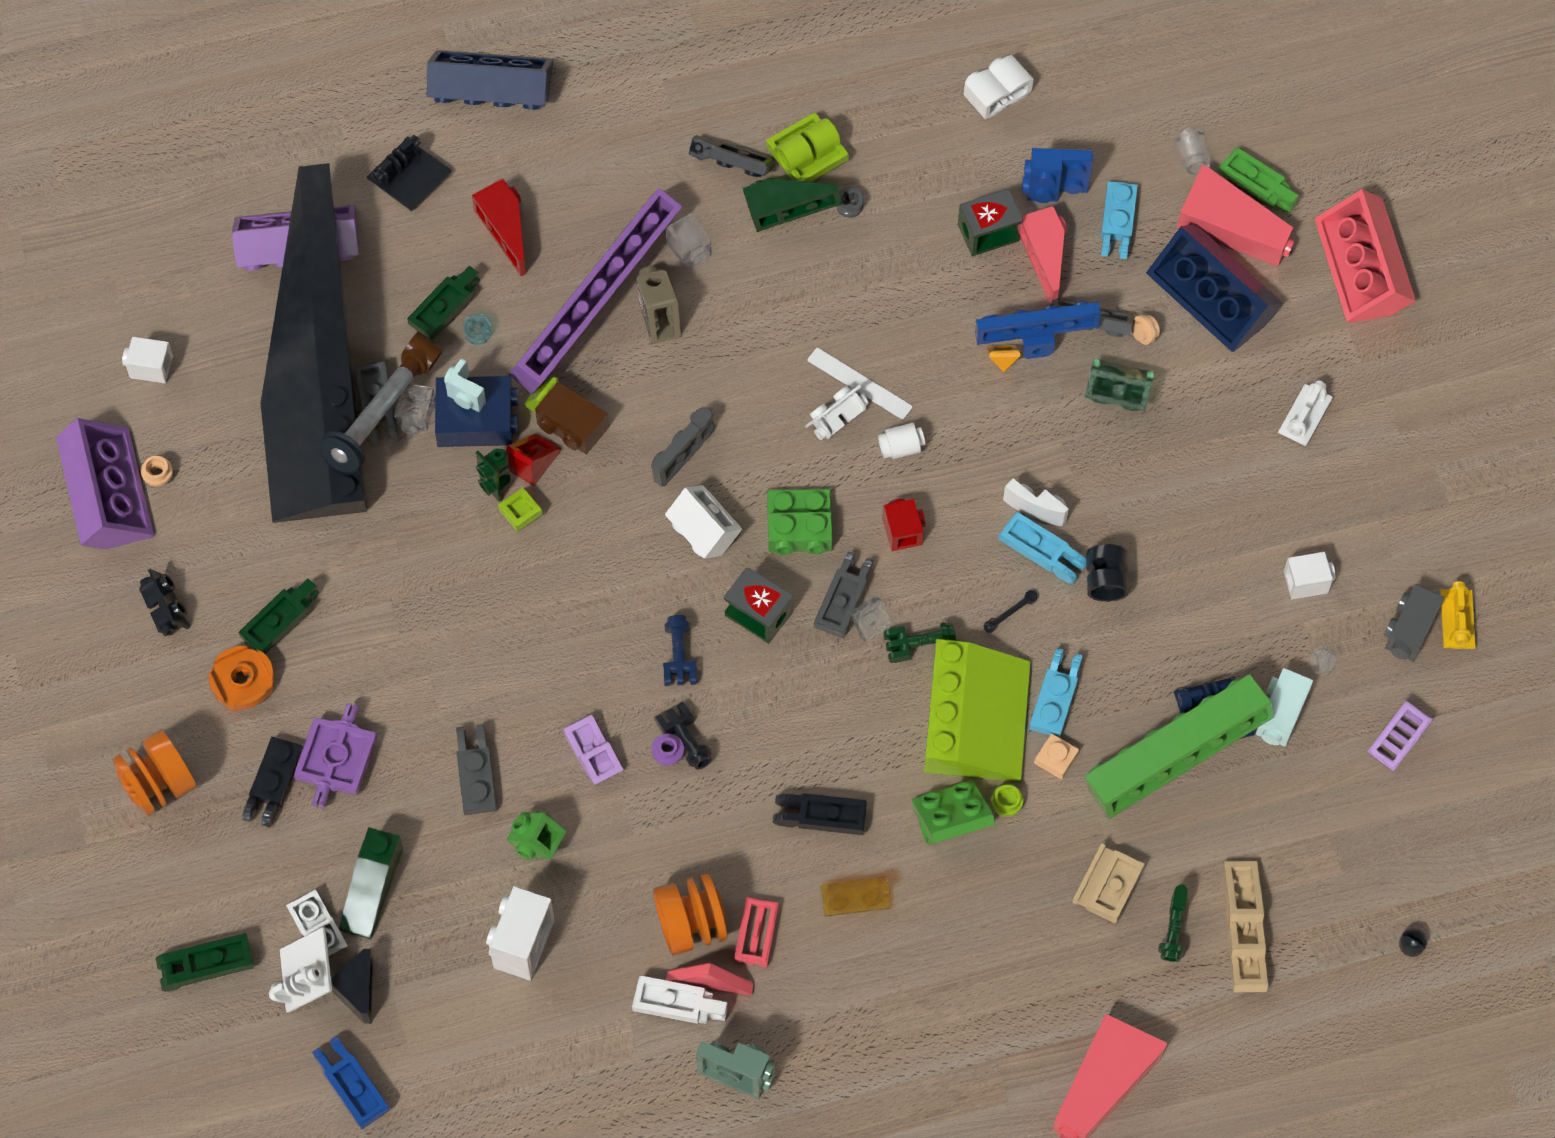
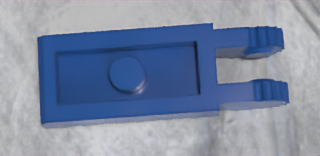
(352, 1085)

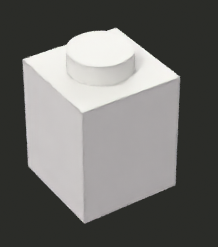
(148, 359)
(1309, 575)

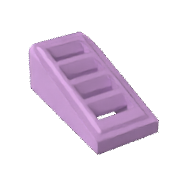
(1414, 715)

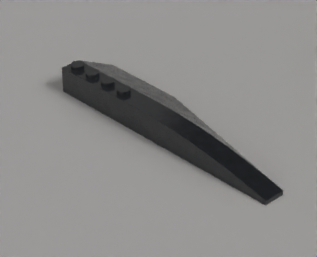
(309, 365)

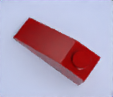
(500, 213)

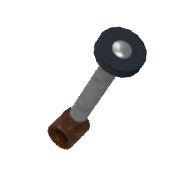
(344, 450)

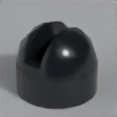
(1410, 946)

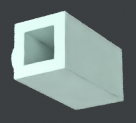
(1287, 701)

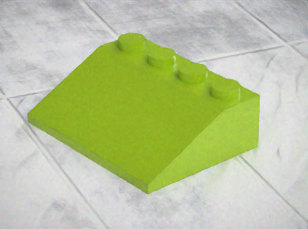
(976, 712)

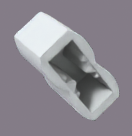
(998, 86)

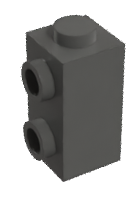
(1414, 622)

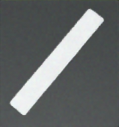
(853, 378)

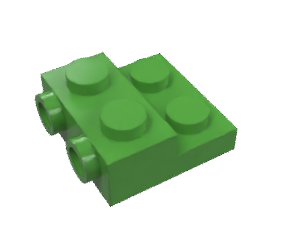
(799, 521)

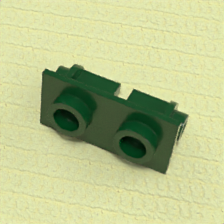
(493, 472)

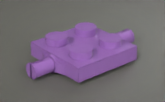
(335, 756)

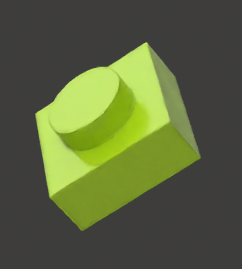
(520, 509)

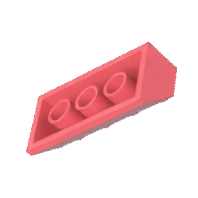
(1364, 258)

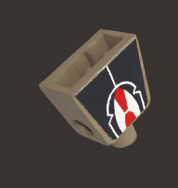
(655, 293)

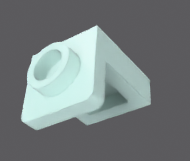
(462, 390)

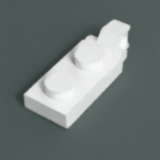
(677, 1001)

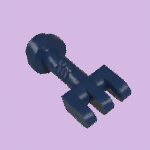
(677, 626)

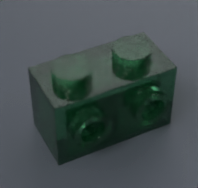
(1119, 385)

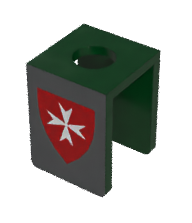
(989, 222)
(758, 605)

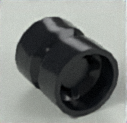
(1107, 572)

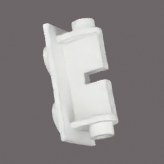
(1306, 413)
(827, 419)

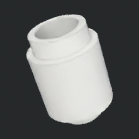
(901, 441)

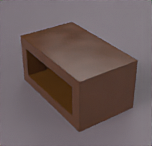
(571, 418)

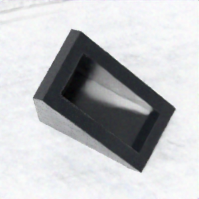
(354, 985)

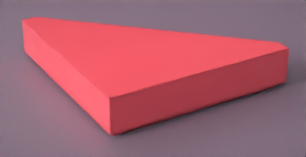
(711, 978)

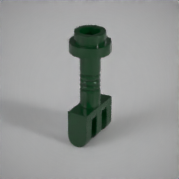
(905, 642)
(1171, 950)

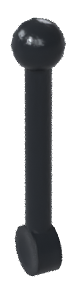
(1029, 598)

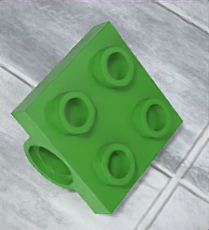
(952, 812)

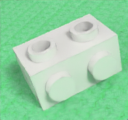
(703, 522)

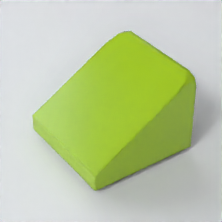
(537, 396)

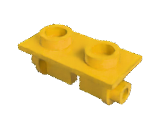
(1457, 617)

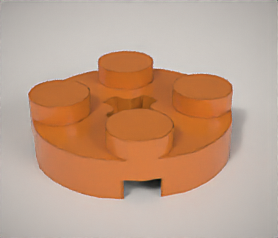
(238, 695)

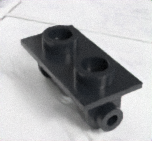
(159, 591)

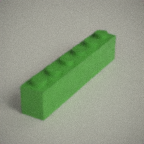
(1179, 745)

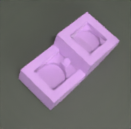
(592, 750)

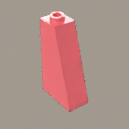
(1235, 219)
(1109, 1072)

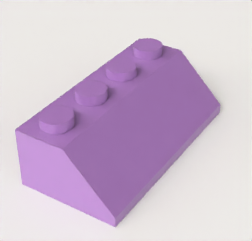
(263, 237)
(104, 484)

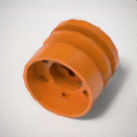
(154, 773)
(690, 913)

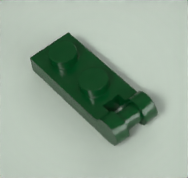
(205, 962)

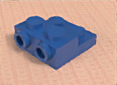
(1055, 172)

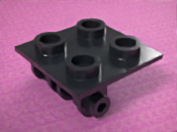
(409, 173)

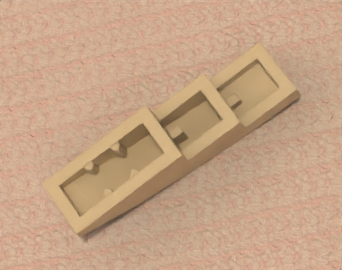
(1245, 926)

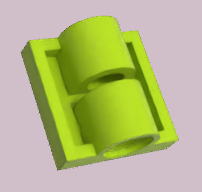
(808, 148)

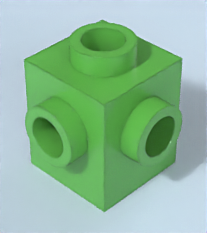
(535, 835)

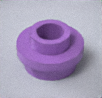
(667, 758)

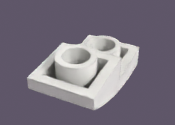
(1044, 508)
(310, 915)

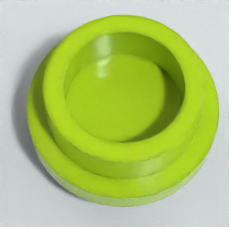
(1007, 800)

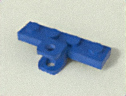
(1037, 327)

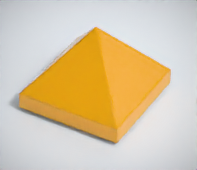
(1003, 355)

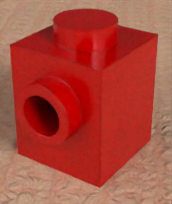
(903, 524)

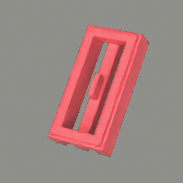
(751, 958)

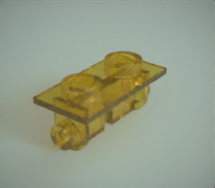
(855, 896)

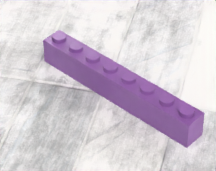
(594, 291)

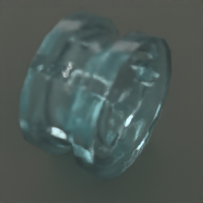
(470, 335)

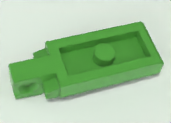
(1258, 180)

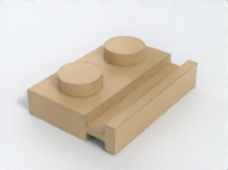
(1108, 883)

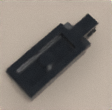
(731, 155)

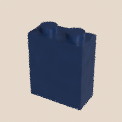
(468, 427)

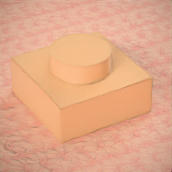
(1056, 756)

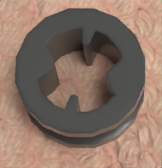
(850, 210)

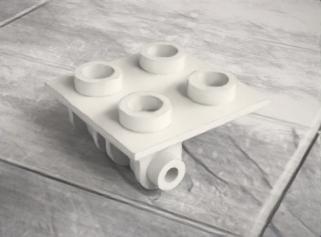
(303, 971)

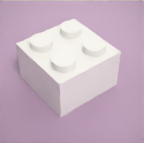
(521, 933)

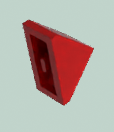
(531, 457)

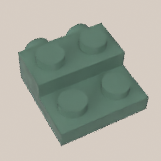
(745, 1070)

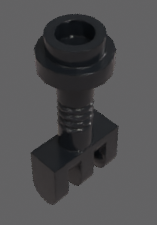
(698, 755)

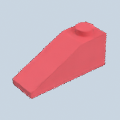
(1043, 240)

